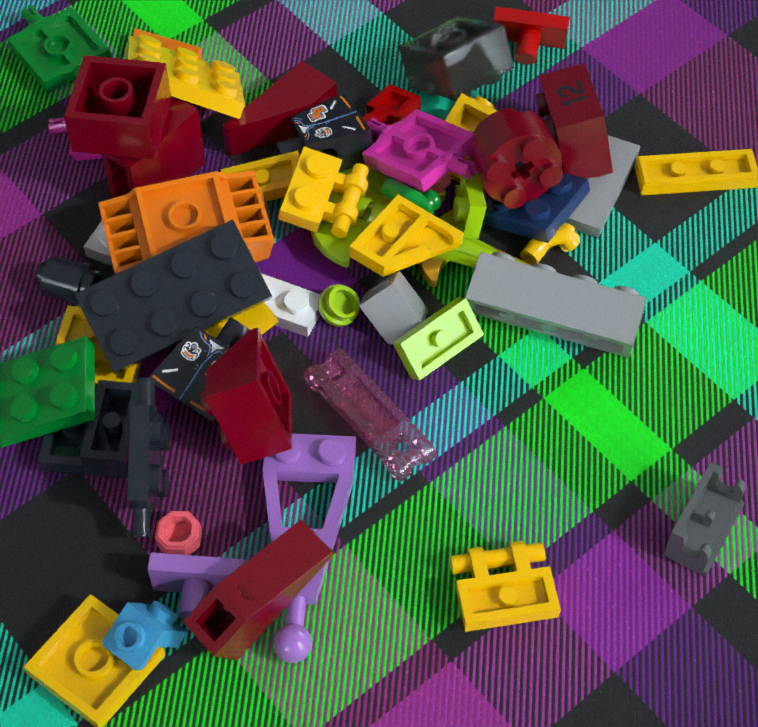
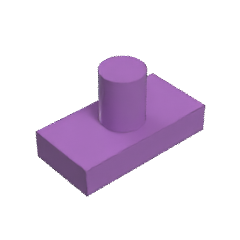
(189, 575)

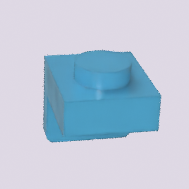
(141, 630)

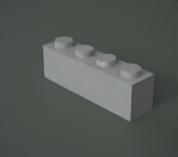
(556, 303)

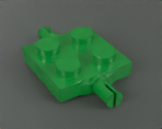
(55, 46)

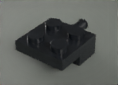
(97, 445)

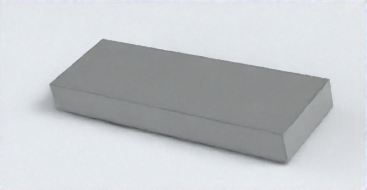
(605, 189)

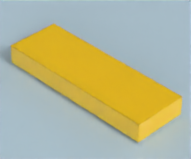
(696, 172)

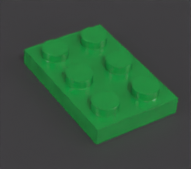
(47, 391)

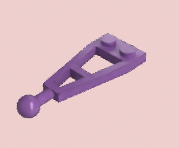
(310, 460)

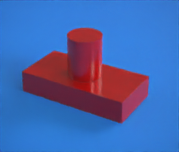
(531, 31)

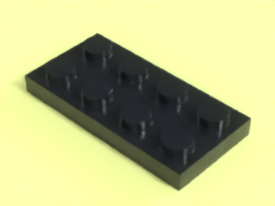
(171, 294)

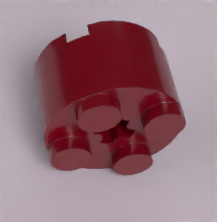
(515, 156)

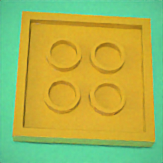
(190, 78)

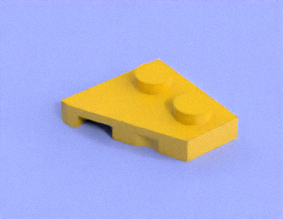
(403, 237)

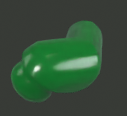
(428, 200)

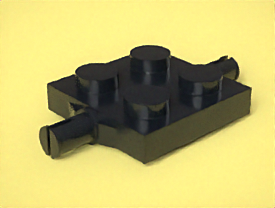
(146, 442)

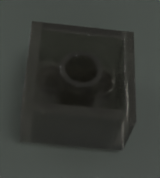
(457, 57)

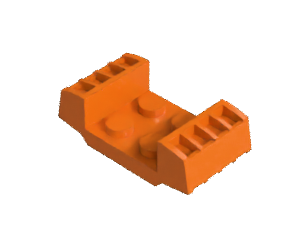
(177, 210)

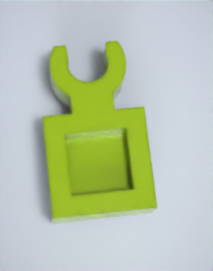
(469, 206)

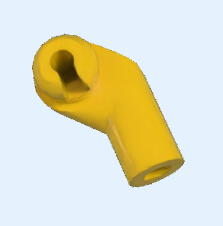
(536, 249)

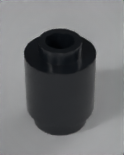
(64, 277)

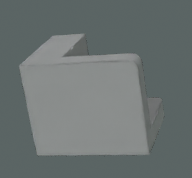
(393, 307)

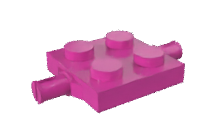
(419, 150)

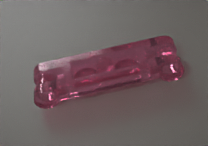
(370, 413)

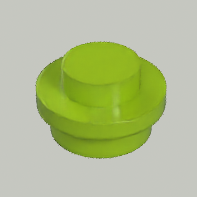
(338, 305)

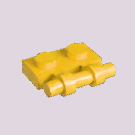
(311, 188)
(504, 597)

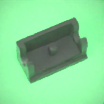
(705, 521)

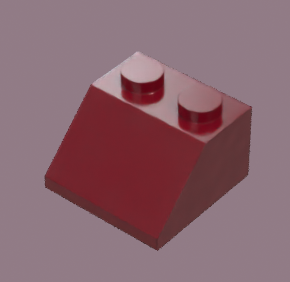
(249, 400)

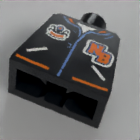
(331, 129)
(185, 368)

